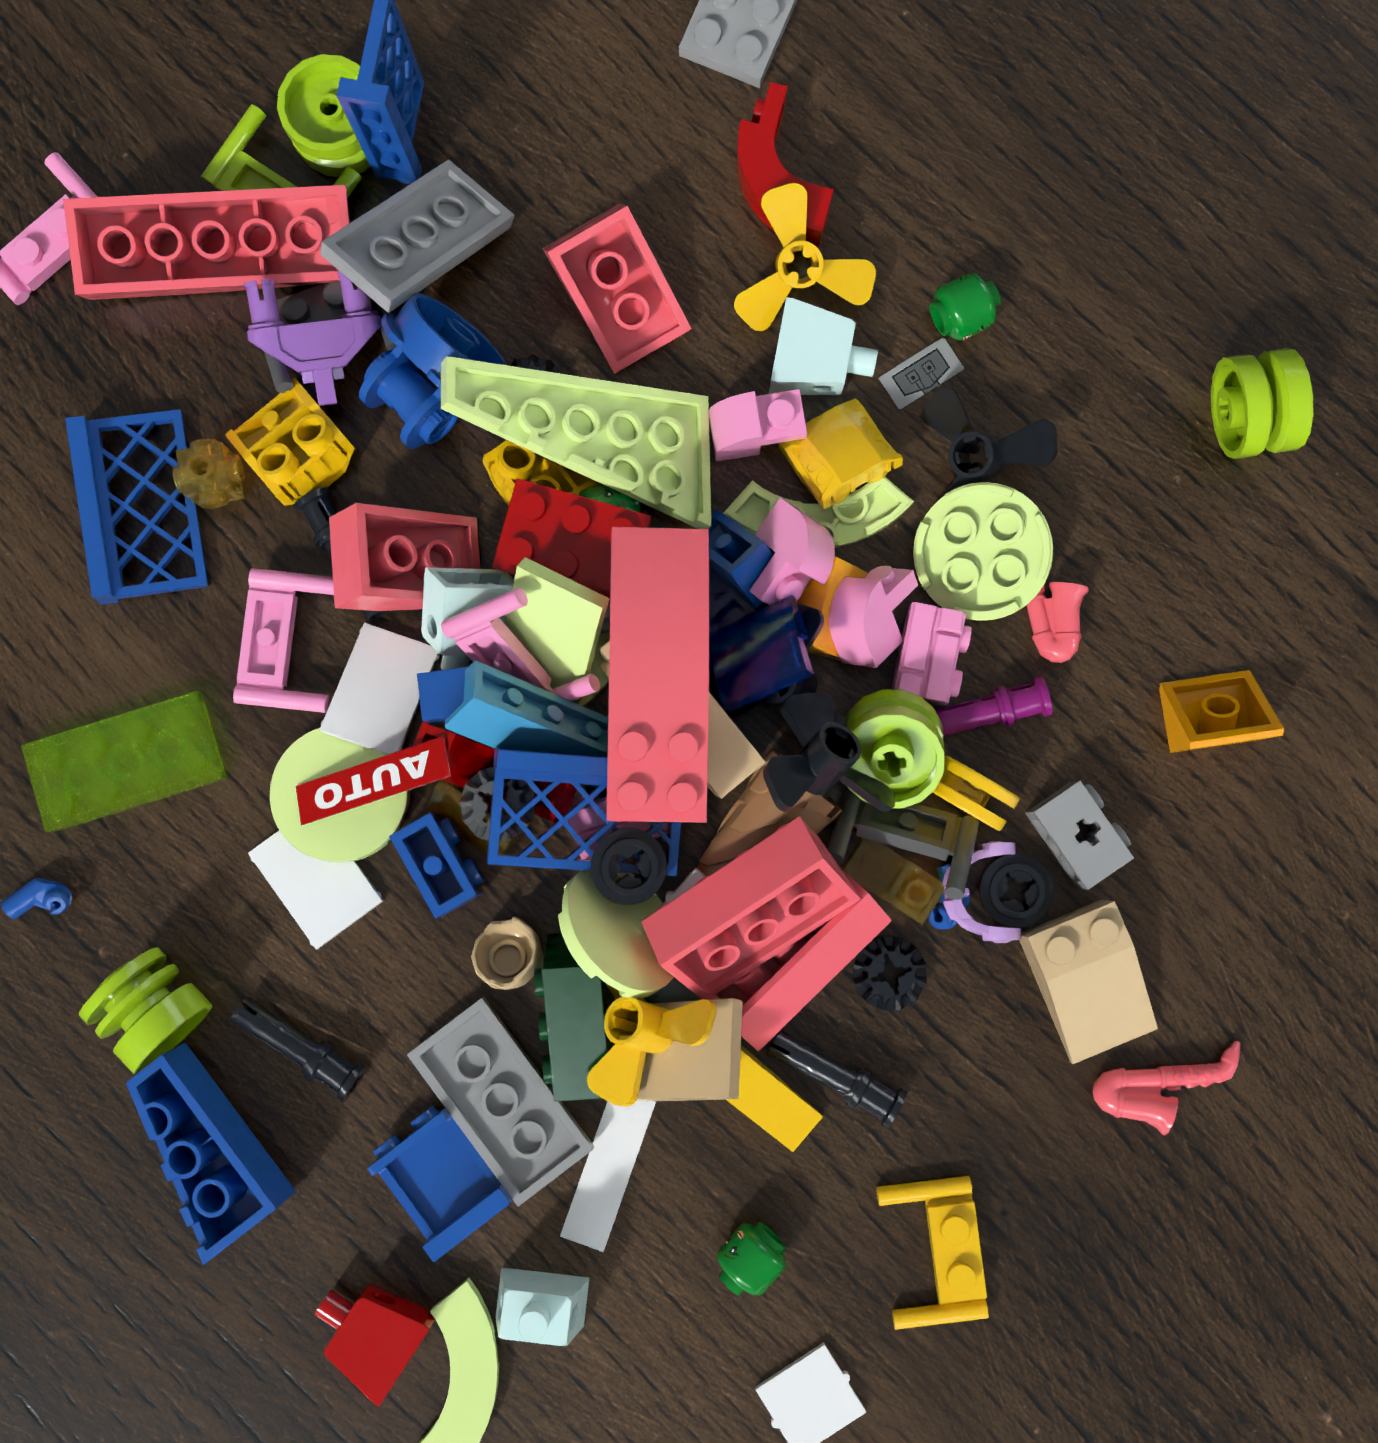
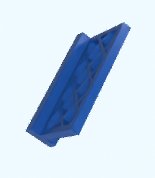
(386, 97)
(97, 514)
(559, 769)

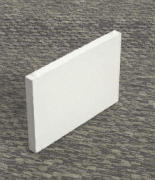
(379, 690)
(316, 892)

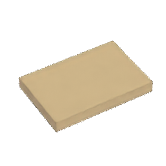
(698, 1071)

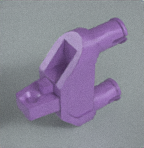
(313, 348)

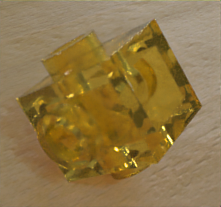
(221, 480)

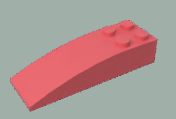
(202, 240)
(658, 675)

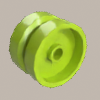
(316, 118)
(1261, 403)
(899, 743)

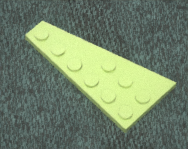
(613, 432)

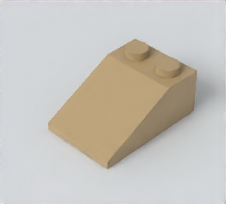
(1090, 979)

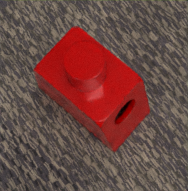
(373, 1337)

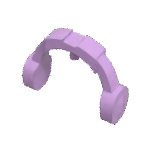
(957, 911)

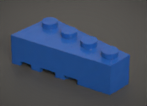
(206, 1151)

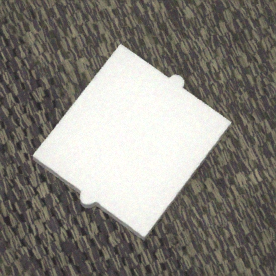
(810, 1398)

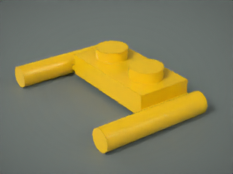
(953, 1249)

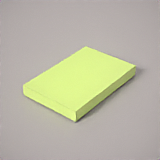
(558, 622)

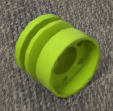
(142, 1006)

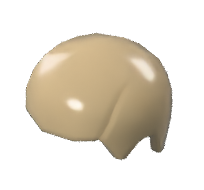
(507, 954)

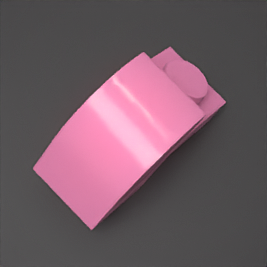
(749, 421)
(801, 553)
(863, 615)

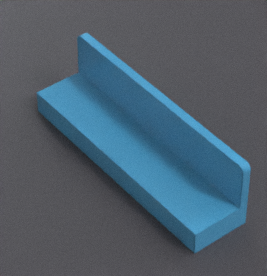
(524, 717)

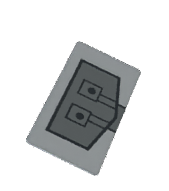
(921, 373)

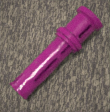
(1001, 707)

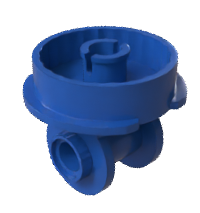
(423, 337)

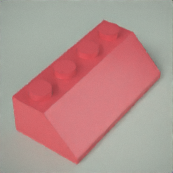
(749, 910)
(798, 973)

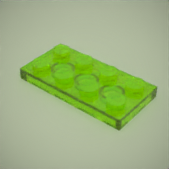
(123, 762)

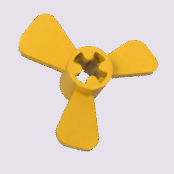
(787, 214)
(642, 1029)

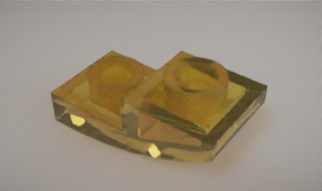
(894, 879)

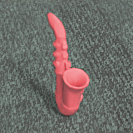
(1057, 620)
(1138, 1091)

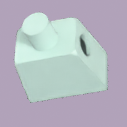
(817, 351)
(451, 593)
(540, 1306)

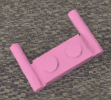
(44, 244)
(269, 639)
(491, 642)

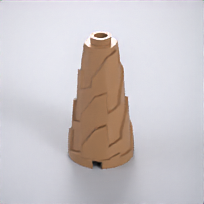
(757, 817)

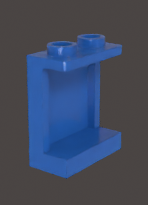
(440, 1180)

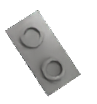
(1082, 860)

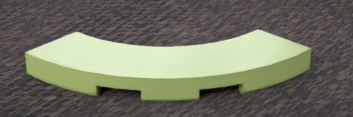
(848, 522)
(473, 1366)

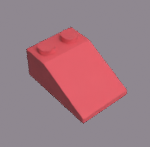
(617, 287)
(384, 554)

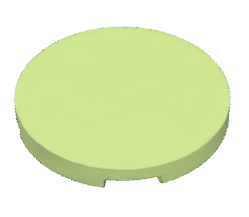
(983, 551)
(343, 835)
(610, 938)

